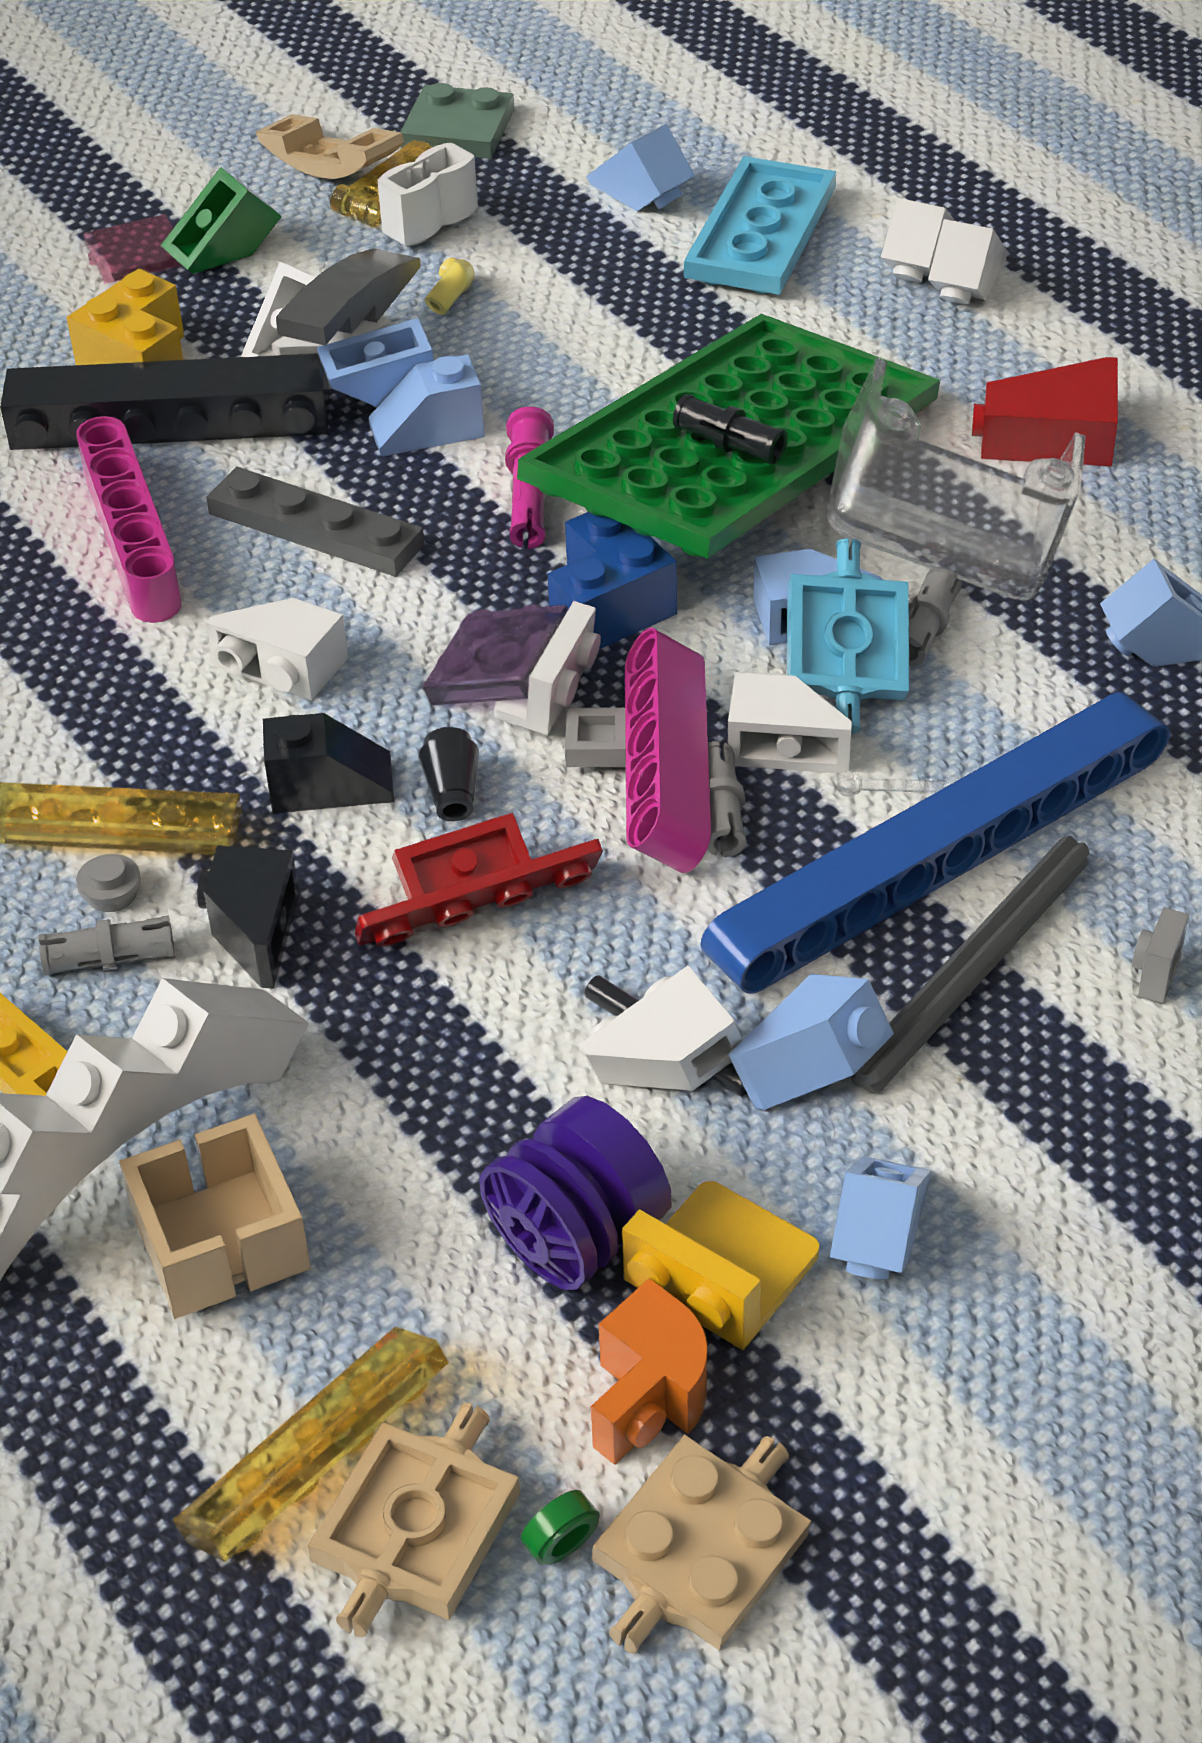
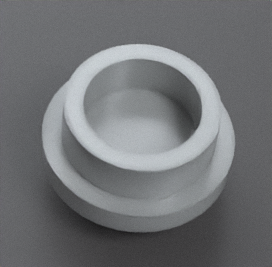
(109, 882)

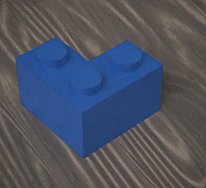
(618, 574)

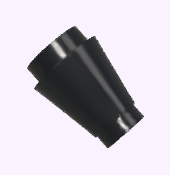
(450, 770)

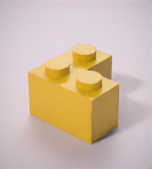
(129, 323)

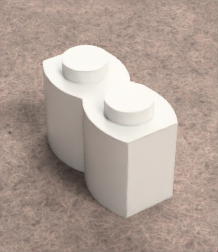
(428, 194)

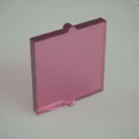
(129, 247)

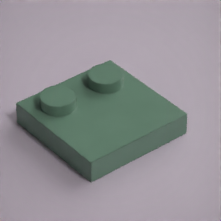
(460, 116)

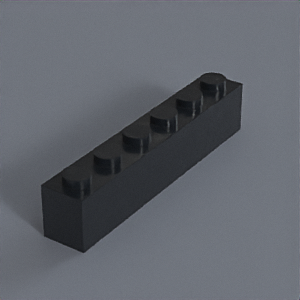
(168, 400)

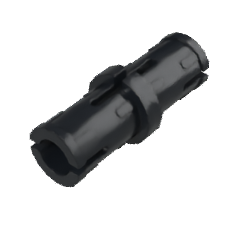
(730, 429)

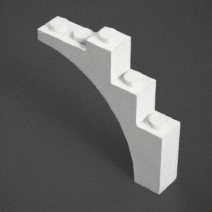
(112, 1088)

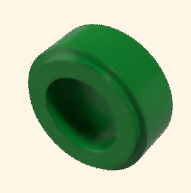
(560, 1527)

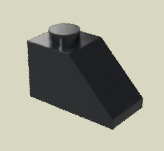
(323, 765)
(251, 906)

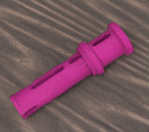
(526, 430)

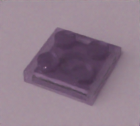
(493, 655)

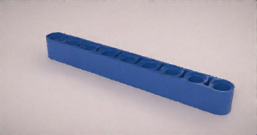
(932, 843)

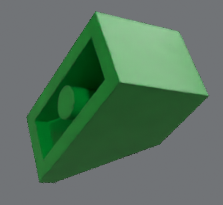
(220, 225)

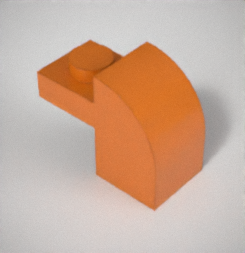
(660, 1368)

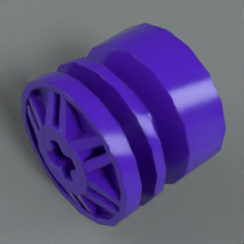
(574, 1190)

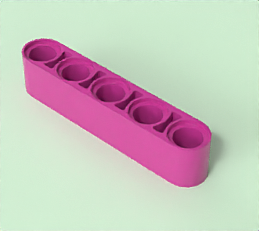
(129, 520)
(666, 752)

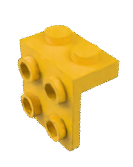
(720, 1259)

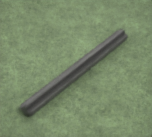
(973, 961)

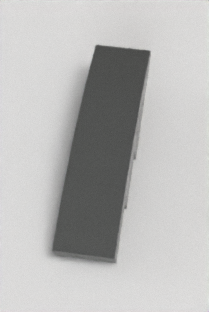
(346, 295)

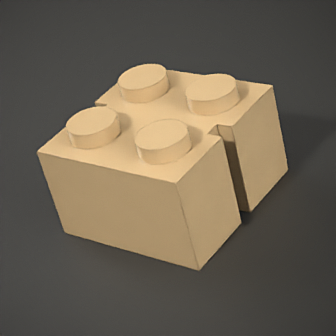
(222, 1235)

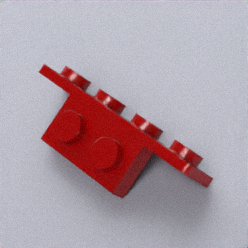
(469, 870)

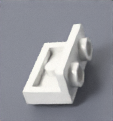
(556, 673)

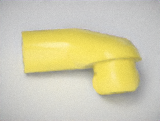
(455, 279)

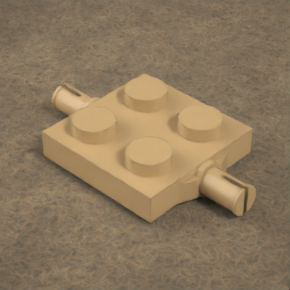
(414, 1520)
(700, 1543)

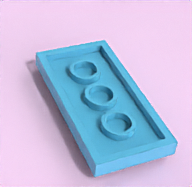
(760, 225)

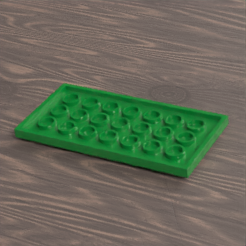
(678, 484)

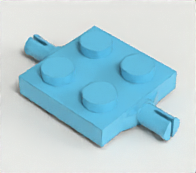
(849, 634)

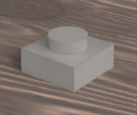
(595, 737)
(1160, 954)

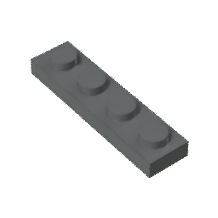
(316, 521)

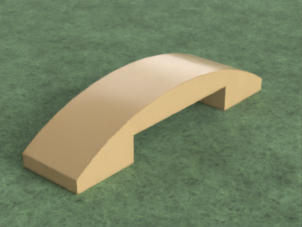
(302, 145)

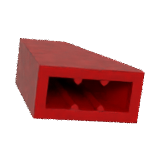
(1042, 410)

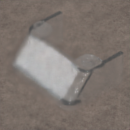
(946, 506)

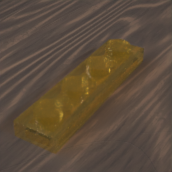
(117, 818)
(310, 1443)

